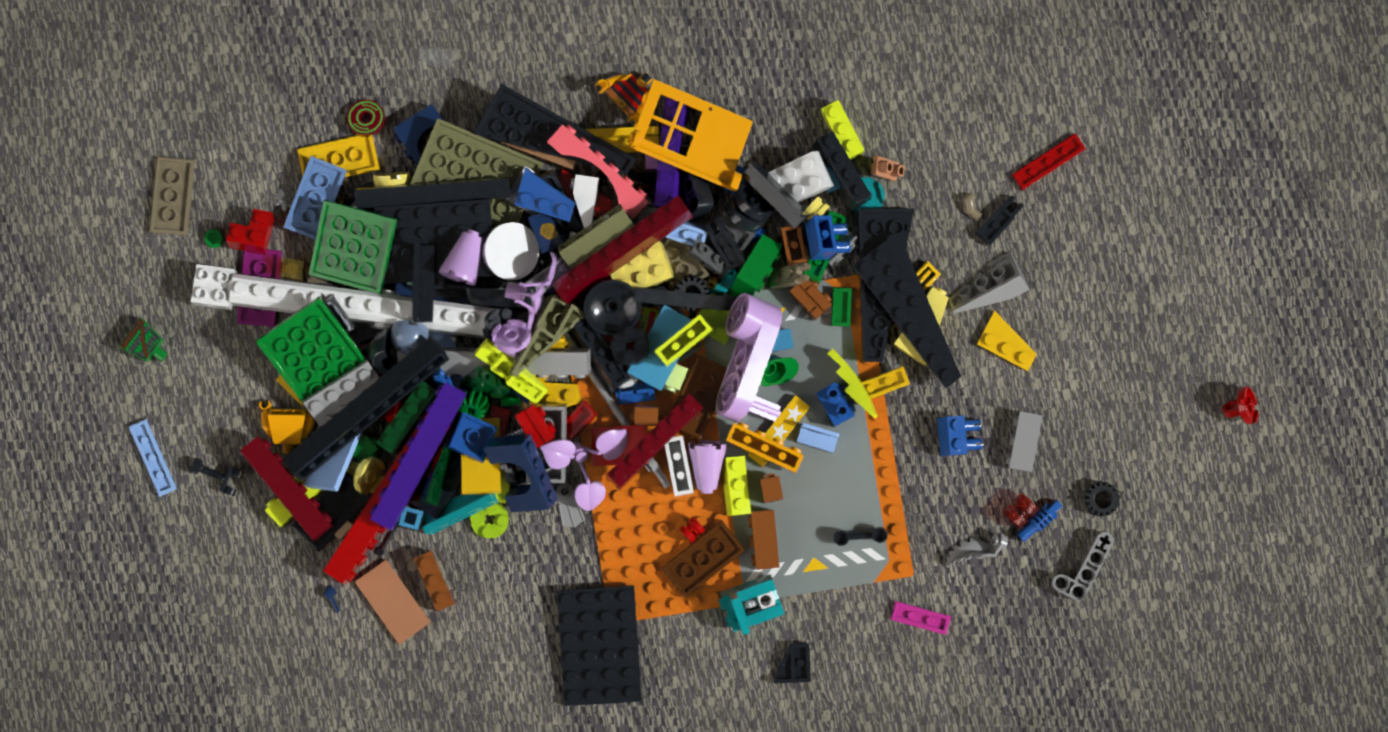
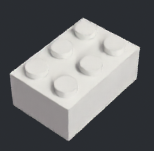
(804, 176)

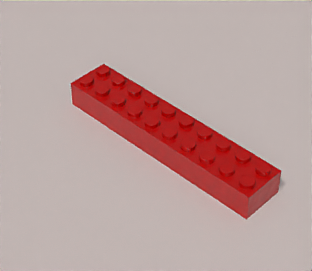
(362, 534)

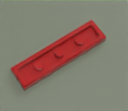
(1048, 161)

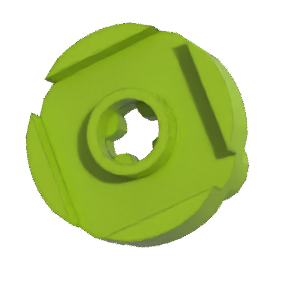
(487, 530)

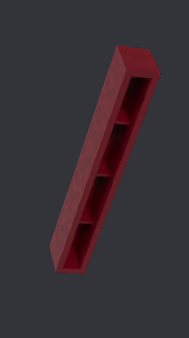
(622, 250)

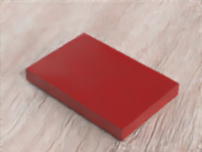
(634, 434)

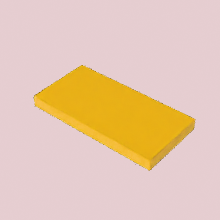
(352, 153)
(481, 477)

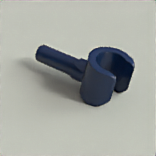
(329, 593)

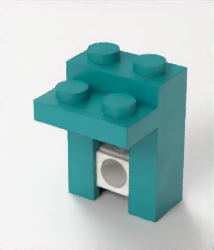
(743, 619)

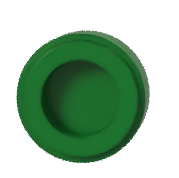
(214, 238)

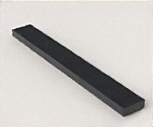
(432, 192)

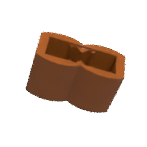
(645, 415)

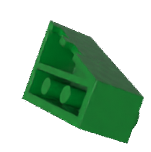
(757, 267)

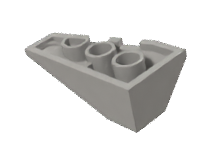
(998, 284)

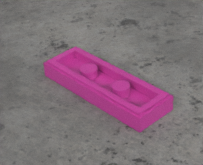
(920, 617)

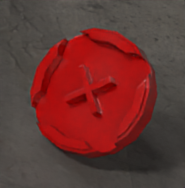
(1242, 406)

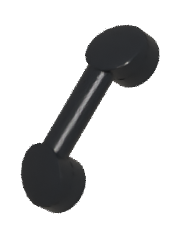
(878, 534)

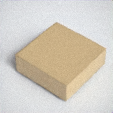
(343, 531)

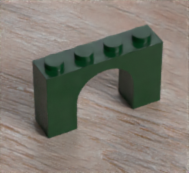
(397, 431)

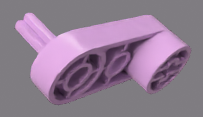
(755, 328)

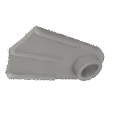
(570, 511)

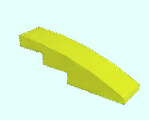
(501, 364)
(855, 388)

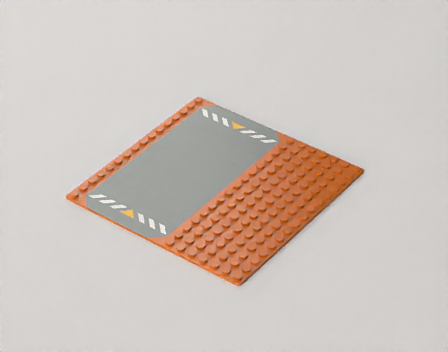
(828, 493)

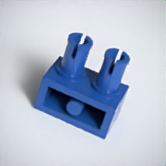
(822, 240)
(835, 404)
(953, 435)

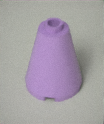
(463, 259)
(707, 463)

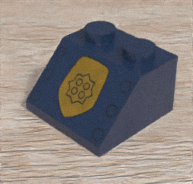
(546, 233)

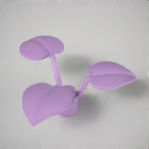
(517, 292)
(558, 455)

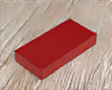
(579, 419)

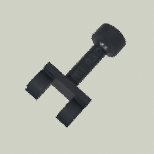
(198, 466)

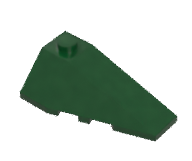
(432, 481)

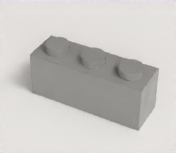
(1024, 441)

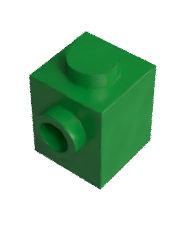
(366, 448)

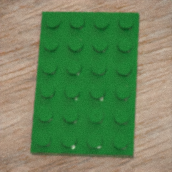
(310, 349)

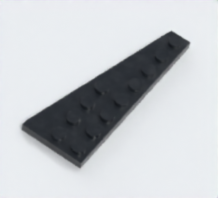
(529, 125)
(898, 289)

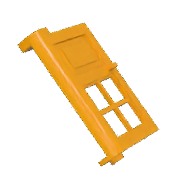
(714, 144)

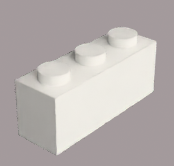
(679, 467)

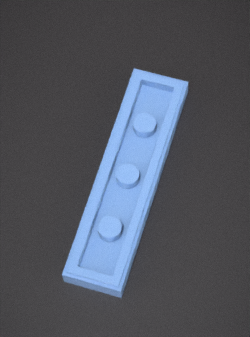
(152, 457)

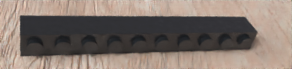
(366, 408)

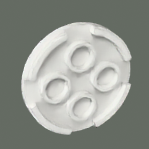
(511, 251)

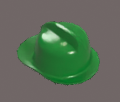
(779, 371)

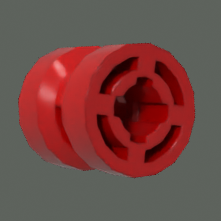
(695, 526)

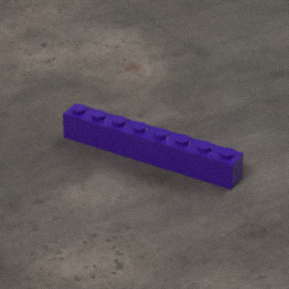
(418, 456)

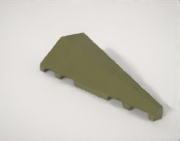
(551, 323)

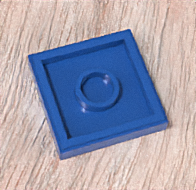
(471, 437)

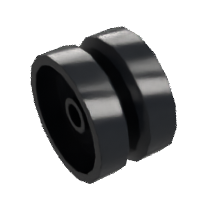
(749, 208)

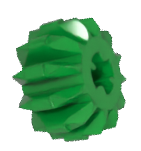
(475, 404)

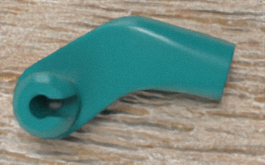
(725, 284)

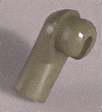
(968, 206)

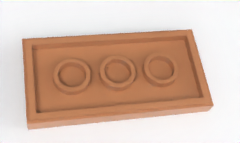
(392, 602)

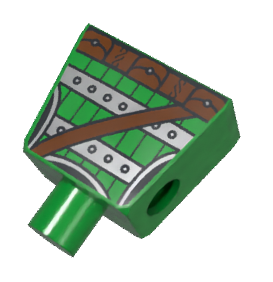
(144, 342)

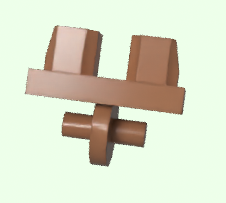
(886, 168)

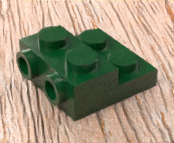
(486, 382)

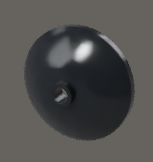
(611, 320)

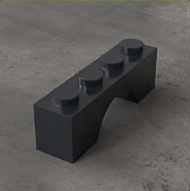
(851, 185)

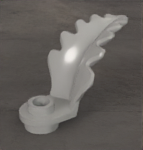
(977, 549)

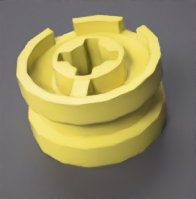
(817, 208)

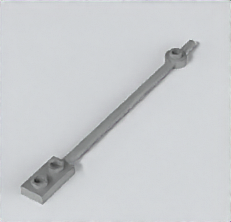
(614, 407)

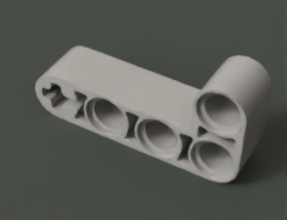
(1086, 564)

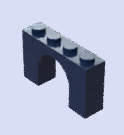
(413, 129)
(523, 452)

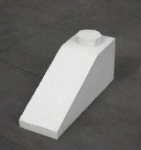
(585, 194)

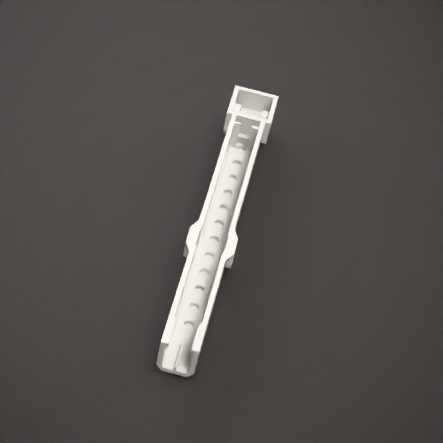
(225, 288)

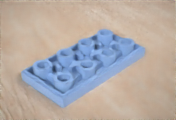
(332, 472)

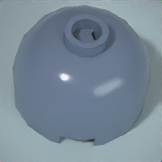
(407, 336)

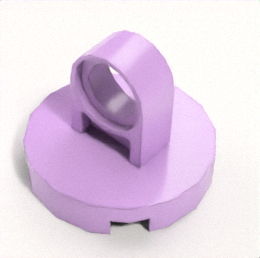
(511, 337)

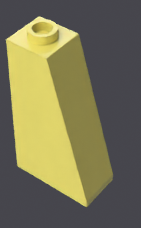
(938, 304)

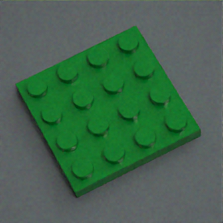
(352, 246)

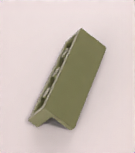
(595, 236)

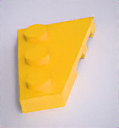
(1006, 343)
(561, 394)

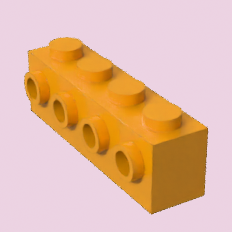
(765, 448)

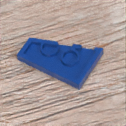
(543, 198)

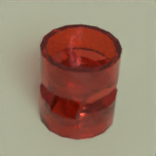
(1025, 505)

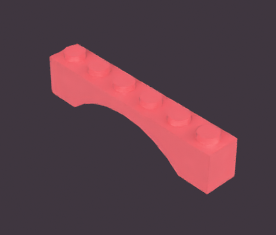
(568, 143)

